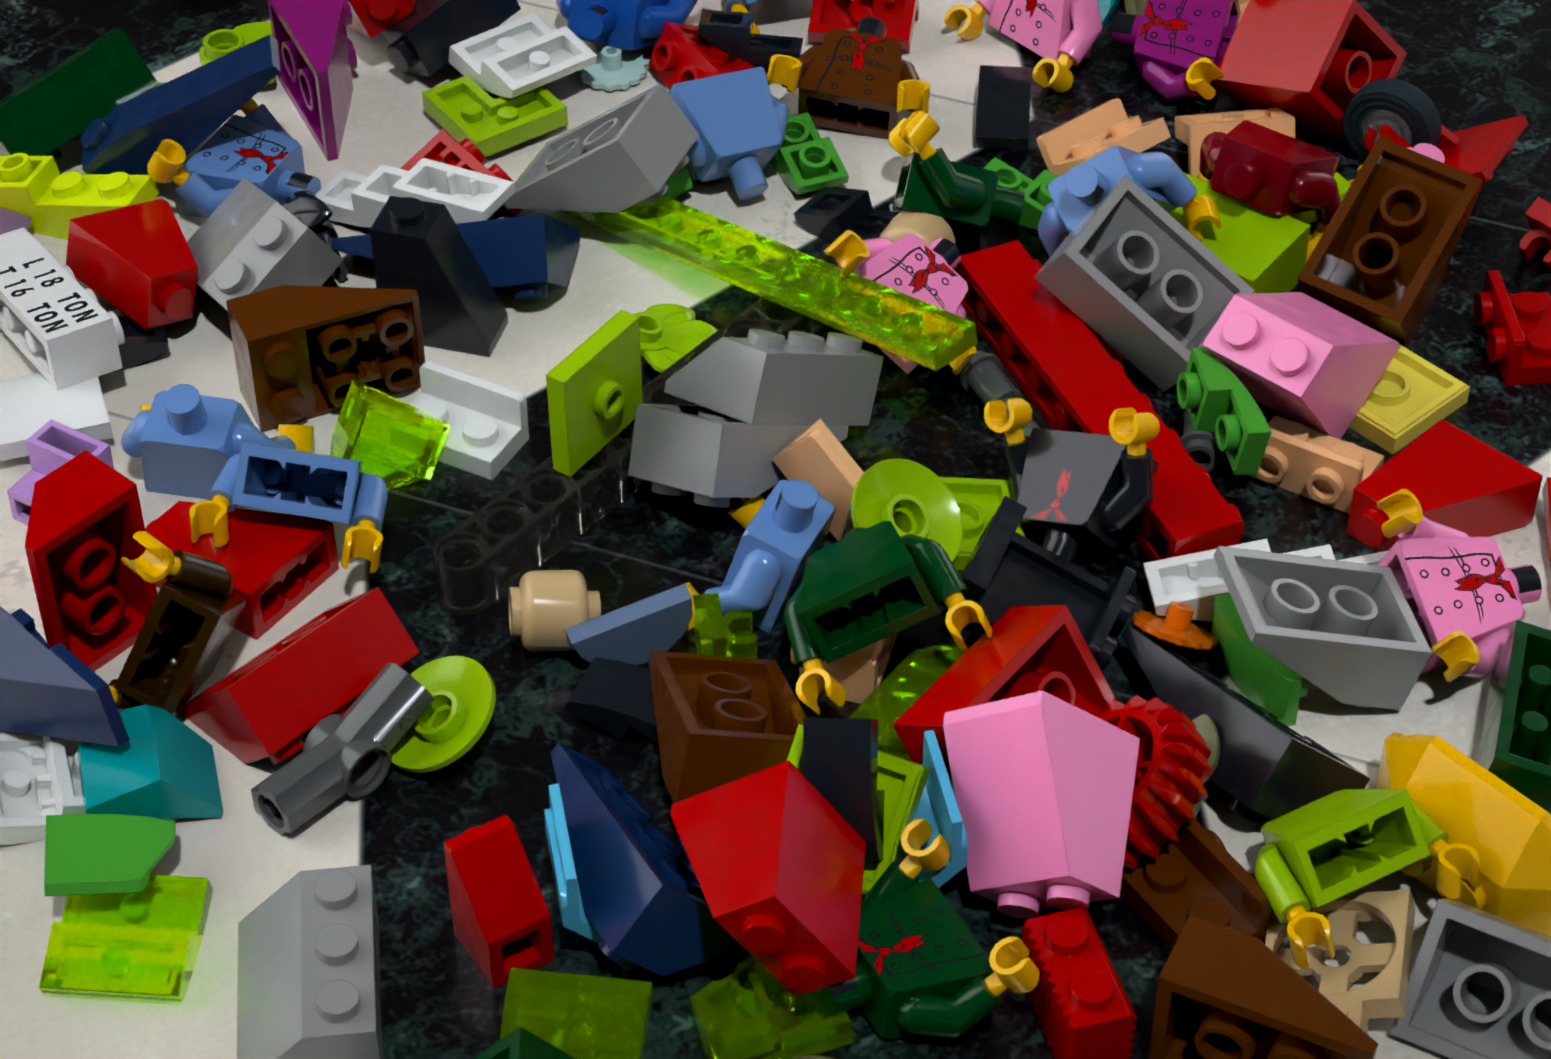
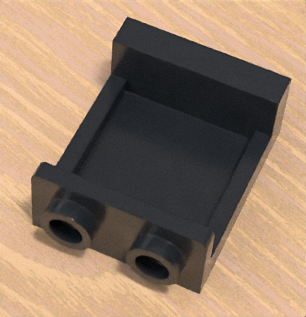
(1019, 572)

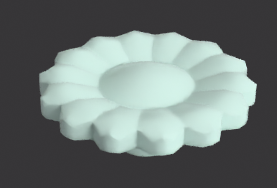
(614, 69)

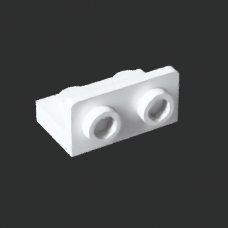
(484, 418)

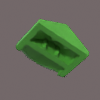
(103, 852)

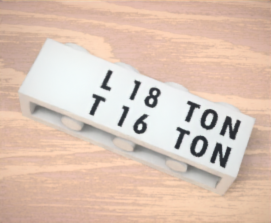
(53, 315)

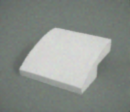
(520, 56)
(32, 401)
(35, 781)

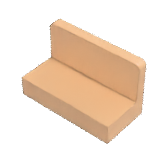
(827, 466)

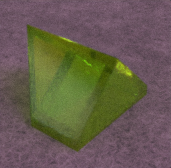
(388, 436)

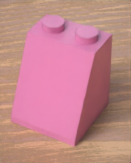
(1301, 357)
(1041, 801)

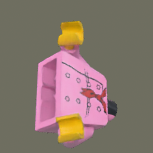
(1051, 28)
(911, 269)
(1455, 588)

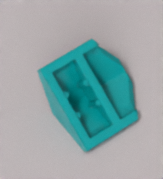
(155, 774)

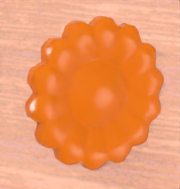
(1175, 627)

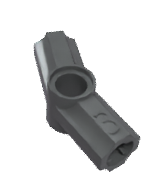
(343, 752)

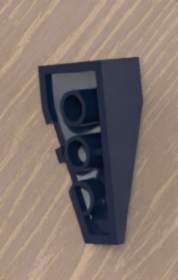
(178, 110)
(515, 253)
(52, 689)
(634, 875)

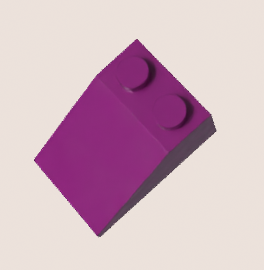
(316, 64)

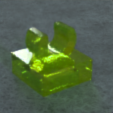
(720, 634)

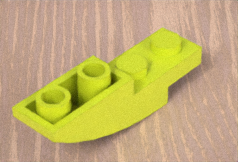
(39, 191)

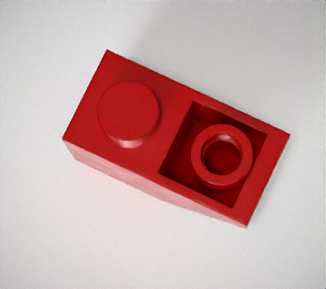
(497, 901)

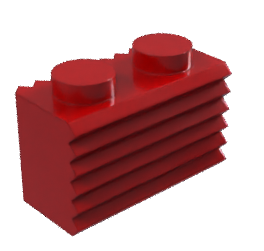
(1077, 989)

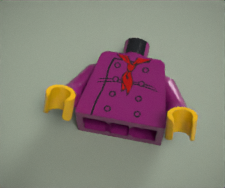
(1179, 44)

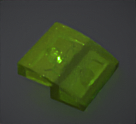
(129, 941)

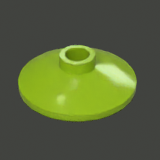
(912, 498)
(452, 720)

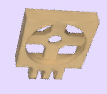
(1387, 992)

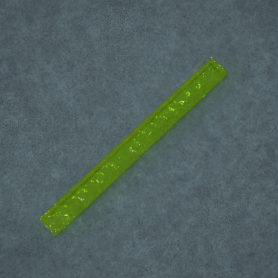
(793, 280)

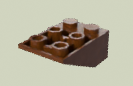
(309, 342)

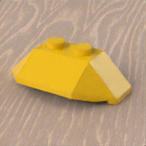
(1480, 812)

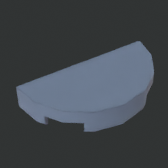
(635, 628)

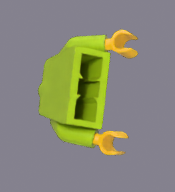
(1347, 845)

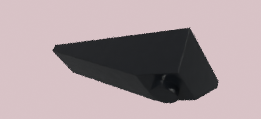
(1260, 759)

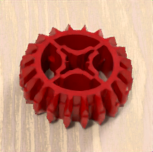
(1167, 775)

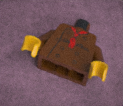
(853, 80)

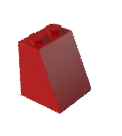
(1307, 59)
(779, 873)

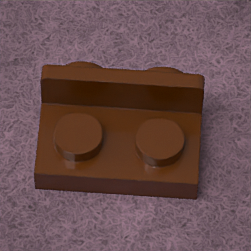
(1195, 880)

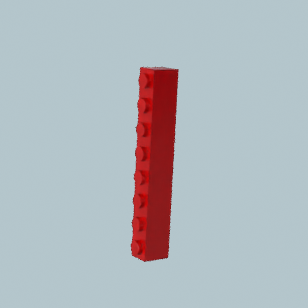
(1078, 389)

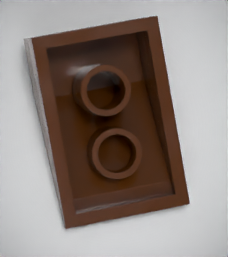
(1391, 240)
(719, 718)
(1241, 1001)

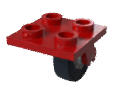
(1409, 117)

